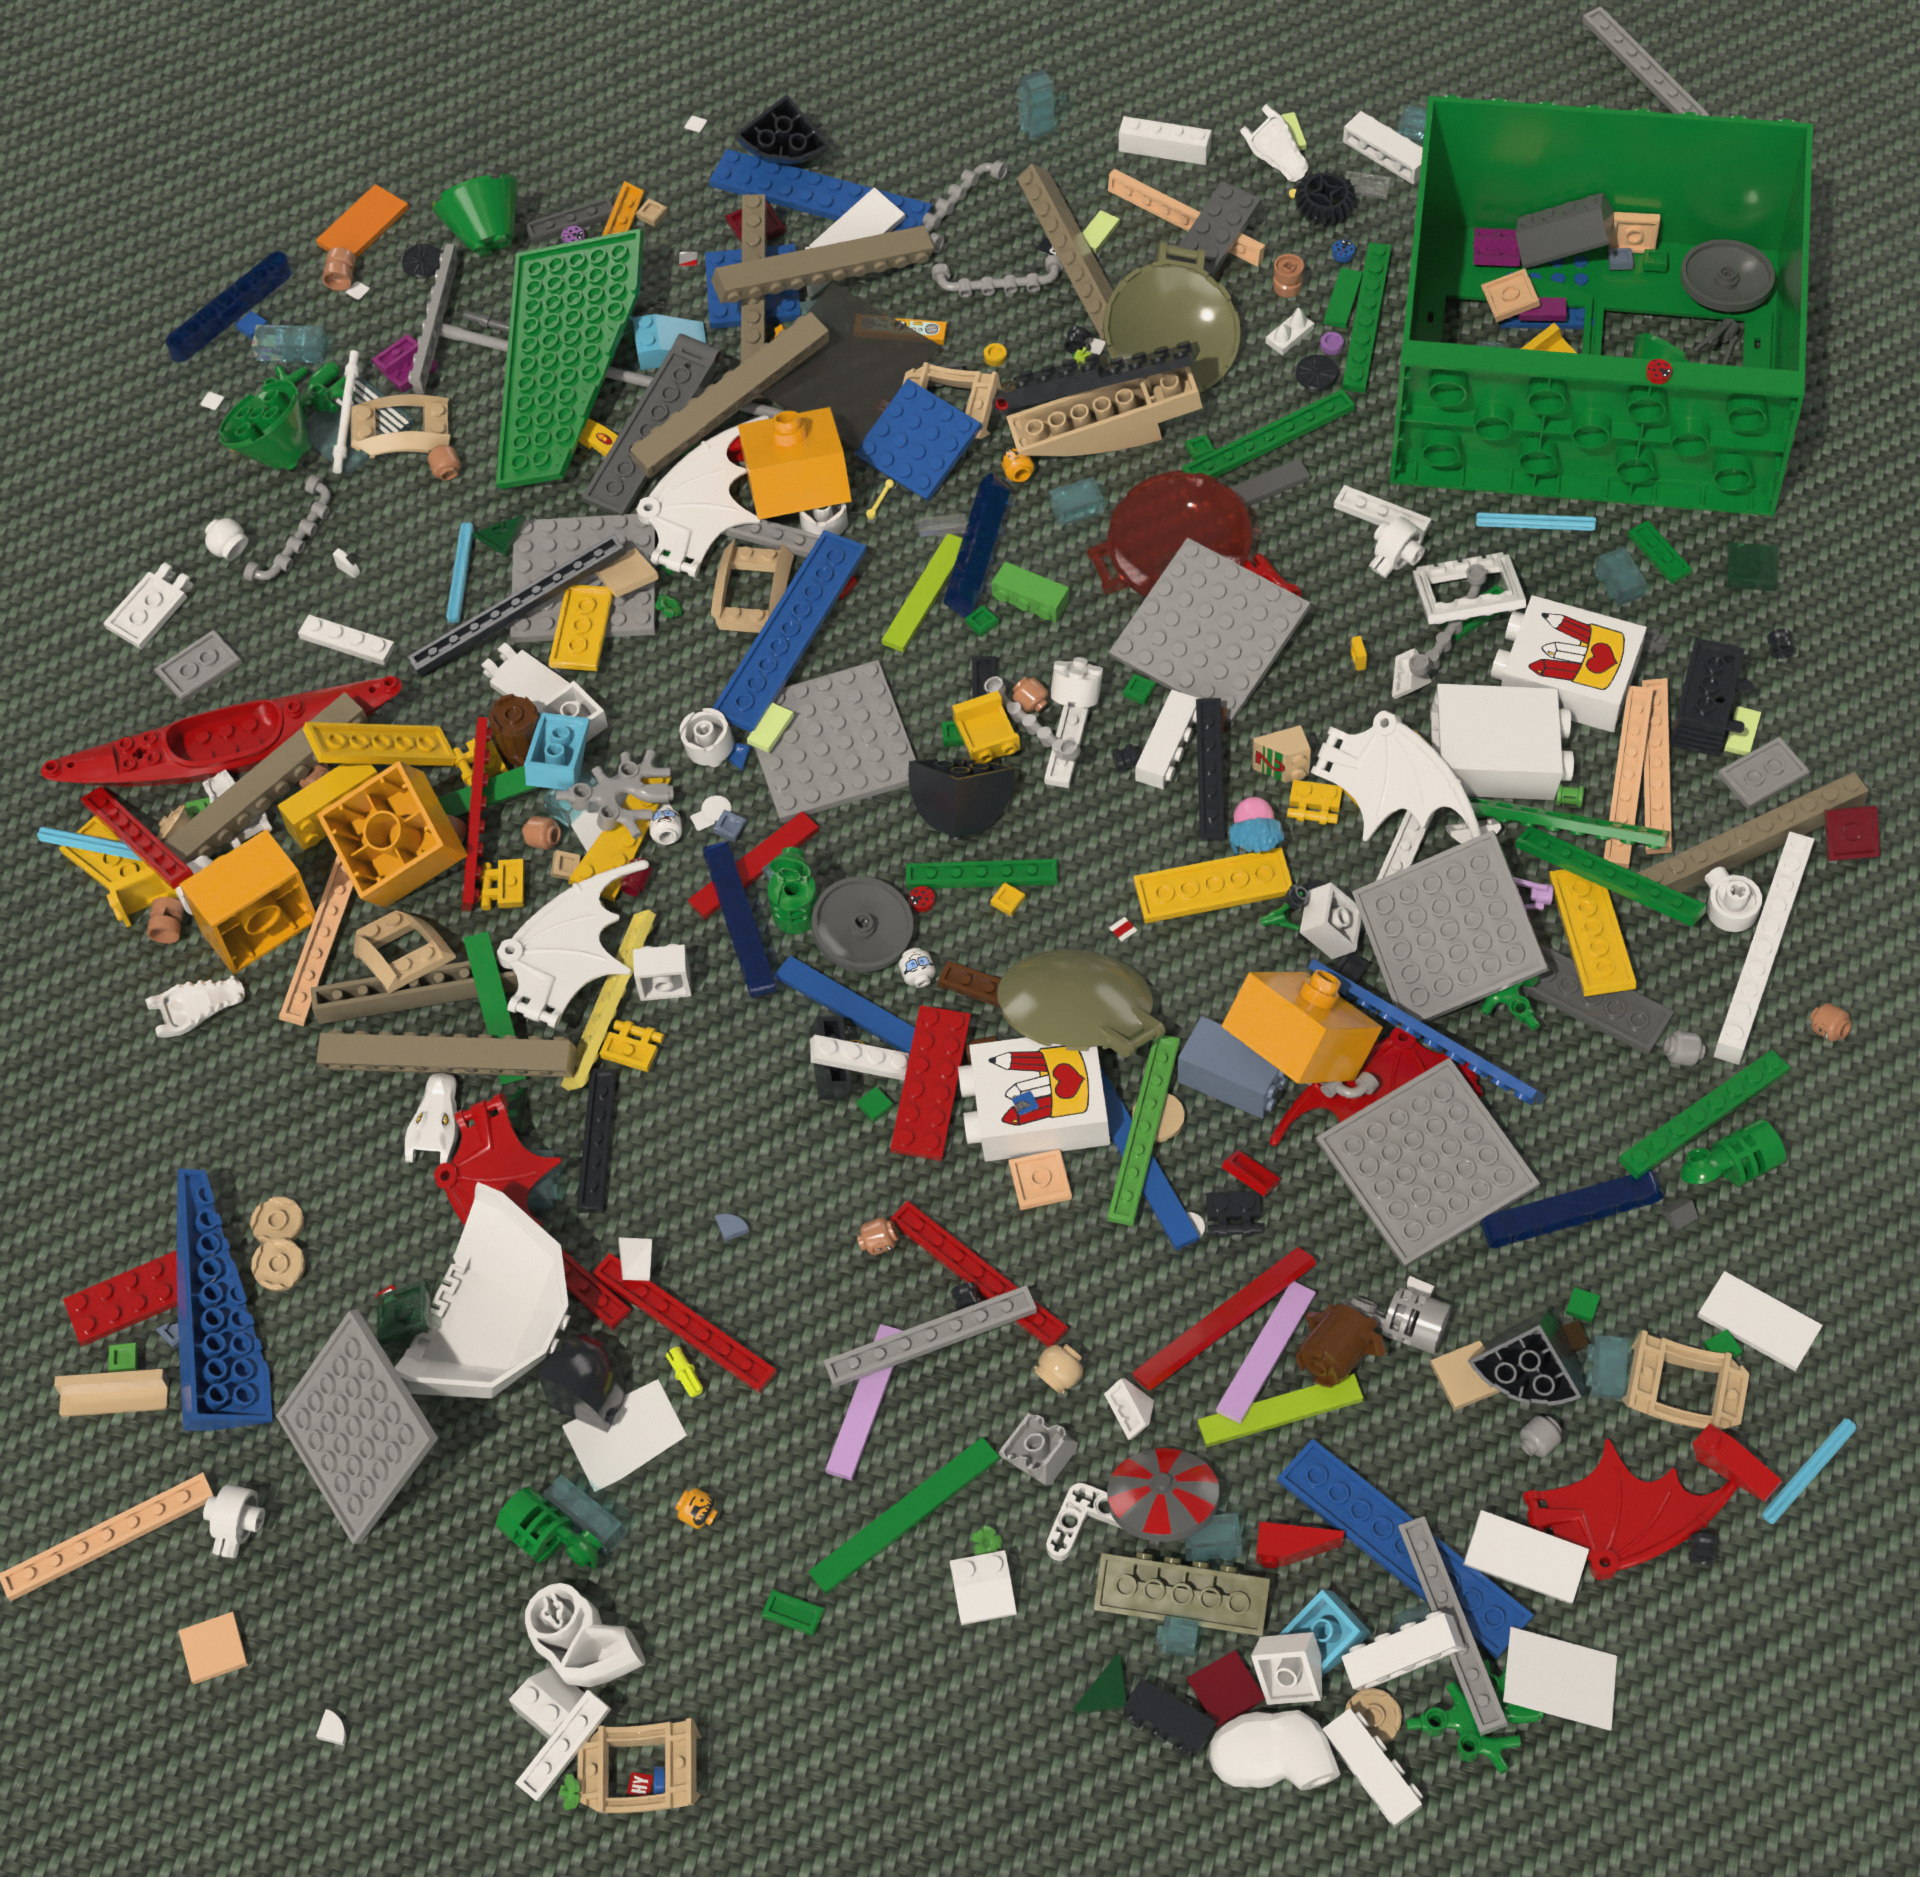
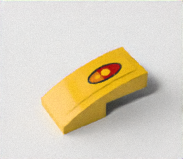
(598, 437)

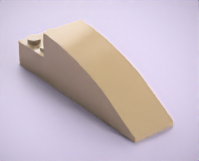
(1105, 417)

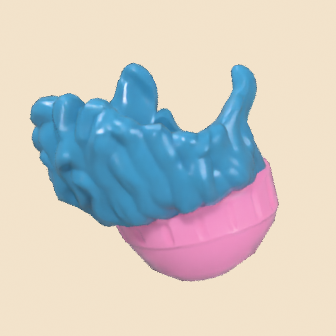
(1255, 827)

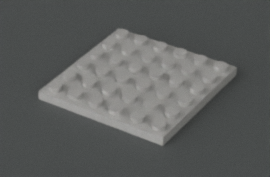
(552, 542)
(1210, 628)
(838, 744)
(1450, 929)
(1427, 1162)
(356, 1426)

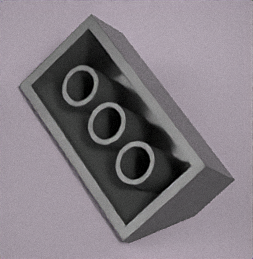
(1564, 230)

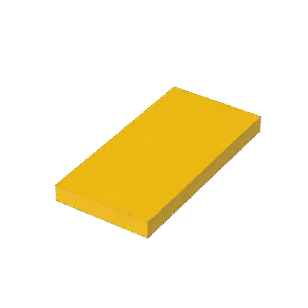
(581, 628)
(101, 866)

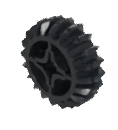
(1325, 197)

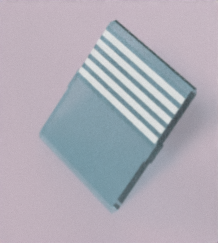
(324, 426)

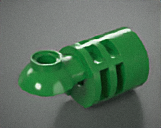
(791, 891)
(1736, 1156)
(543, 1529)

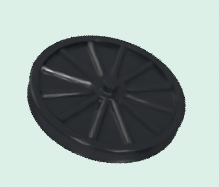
(421, 260)
(1316, 372)

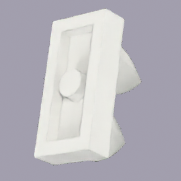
(1290, 332)

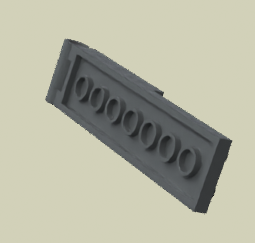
(678, 380)

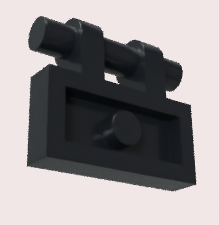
(1233, 1207)

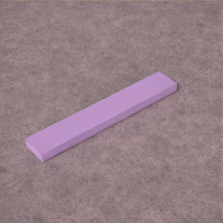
(1265, 1352)
(860, 1418)

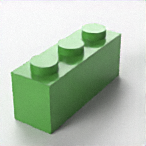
(1030, 592)

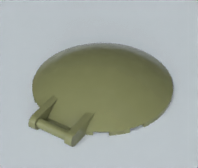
(1173, 305)
(1078, 1001)

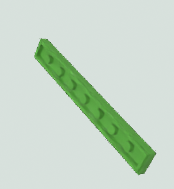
(1143, 1130)

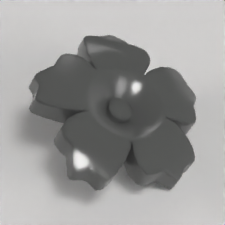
(1654, 642)

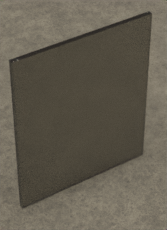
(857, 367)

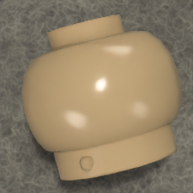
(1059, 1367)

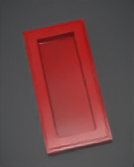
(1251, 1173)

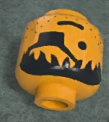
(1016, 466)
(696, 1508)

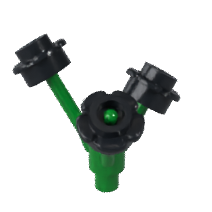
(1295, 898)

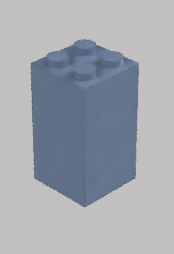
(1229, 1070)

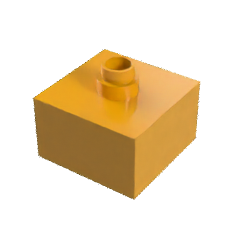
(794, 462)
(392, 834)
(249, 901)
(1302, 1025)

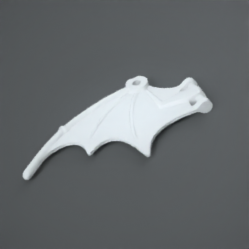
(695, 504)
(1392, 771)
(562, 949)

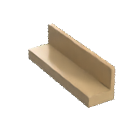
(112, 1392)

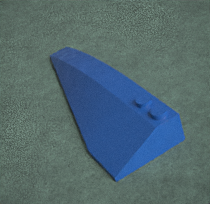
(220, 1356)

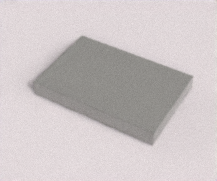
(198, 666)
(1763, 773)

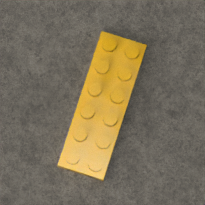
(379, 744)
(1212, 885)
(1592, 934)

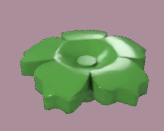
(986, 1541)
(570, 1792)

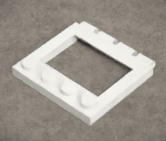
(1464, 608)

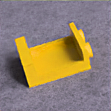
(985, 728)
(136, 893)

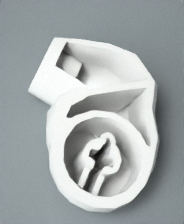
(575, 1641)
(1268, 1747)

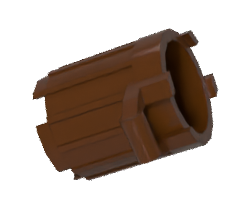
(513, 727)
(1337, 1343)

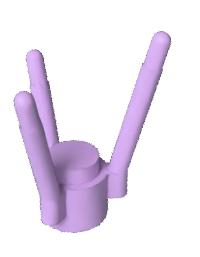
(1539, 893)

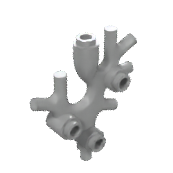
(608, 789)

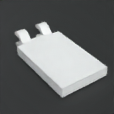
(149, 606)
(523, 676)

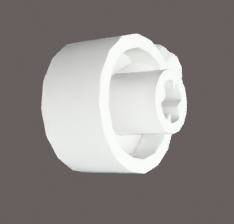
(1397, 546)
(1732, 900)
(233, 1518)

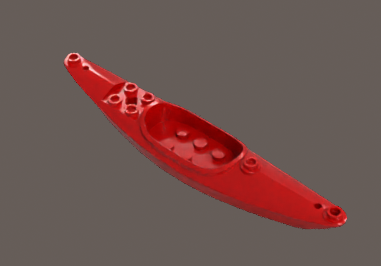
(210, 741)

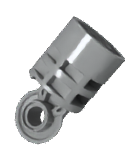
(1401, 1317)

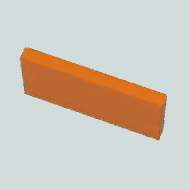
(363, 221)

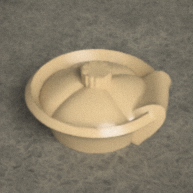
(173, 823)

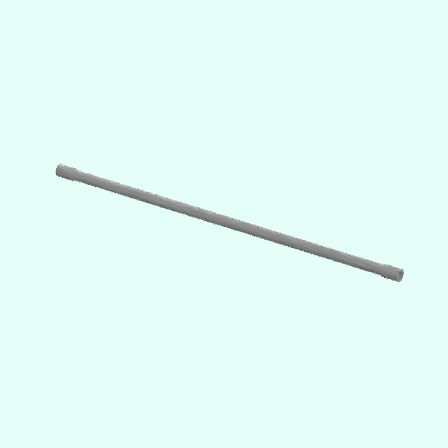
(459, 334)

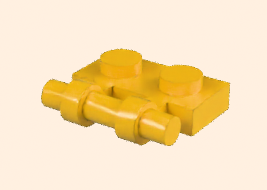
(495, 767)
(1314, 796)
(510, 884)
(628, 1051)

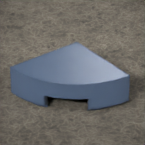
(731, 1226)
(169, 1334)

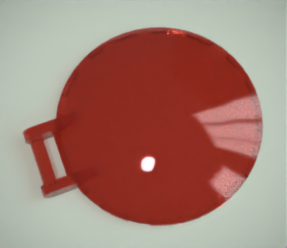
(1157, 521)

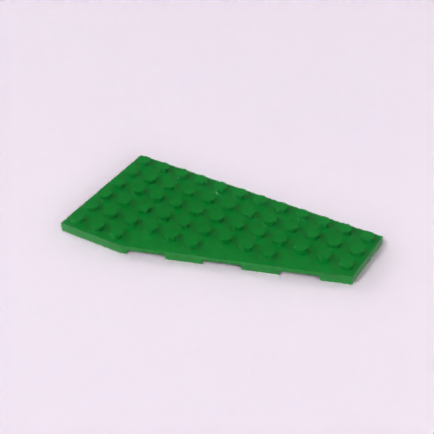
(561, 341)

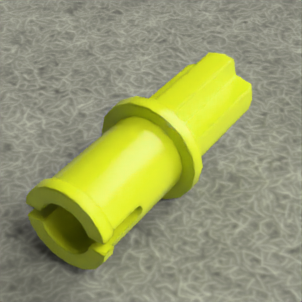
(684, 1371)

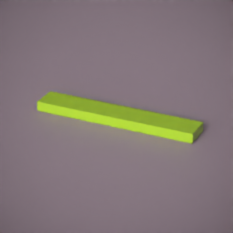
(923, 595)
(1281, 1411)

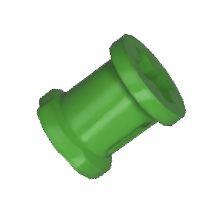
(1569, 795)

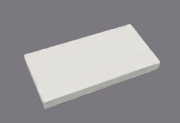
(867, 218)
(1760, 1321)
(1526, 1557)

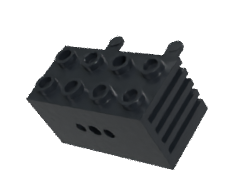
(1709, 680)

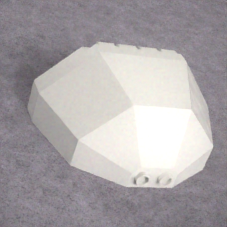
(500, 1305)

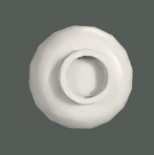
(225, 538)

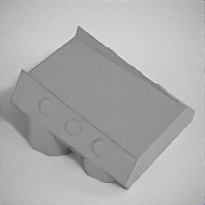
(1039, 1448)

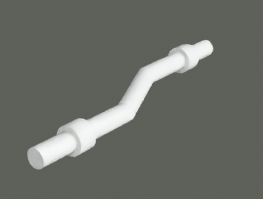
(340, 449)

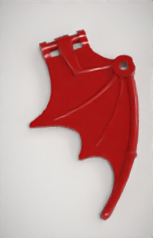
(1392, 1065)
(490, 1156)
(1622, 1516)

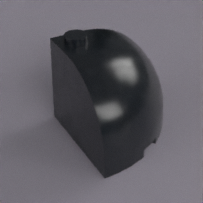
(782, 135)
(959, 794)
(1531, 1362)
(585, 1381)

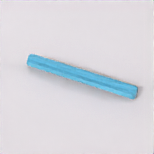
(1535, 521)
(460, 573)
(85, 842)
(1808, 1471)

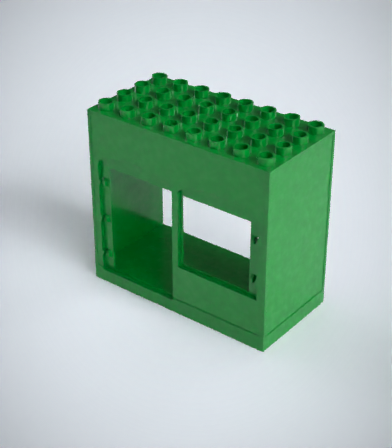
(1589, 419)

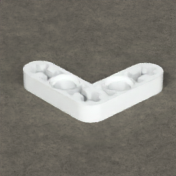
(1080, 1511)

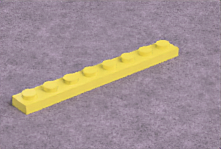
(607, 1002)

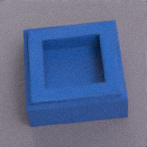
(248, 324)

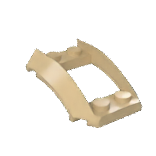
(982, 387)
(434, 425)
(755, 560)
(408, 967)
(1646, 1376)
(679, 1766)

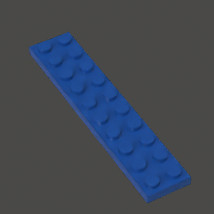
(803, 189)
(789, 630)
(1433, 1037)
(1372, 1525)

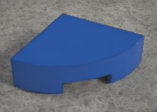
(739, 755)

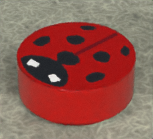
(1658, 371)
(922, 899)

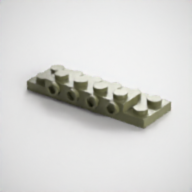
(1193, 1593)

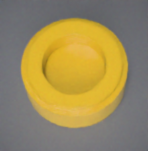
(995, 354)

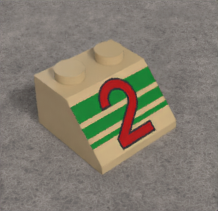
(1282, 754)

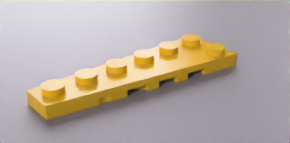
(616, 846)

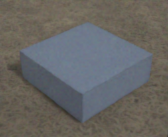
(1620, 258)
(729, 826)

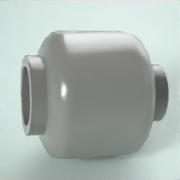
(1684, 1048)
(1540, 1436)

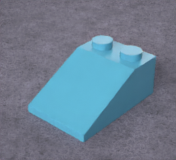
(657, 334)
(556, 751)
(1333, 1626)

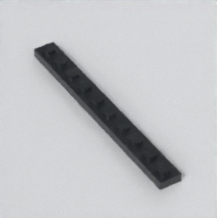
(517, 604)

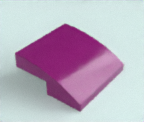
(1495, 247)
(397, 362)

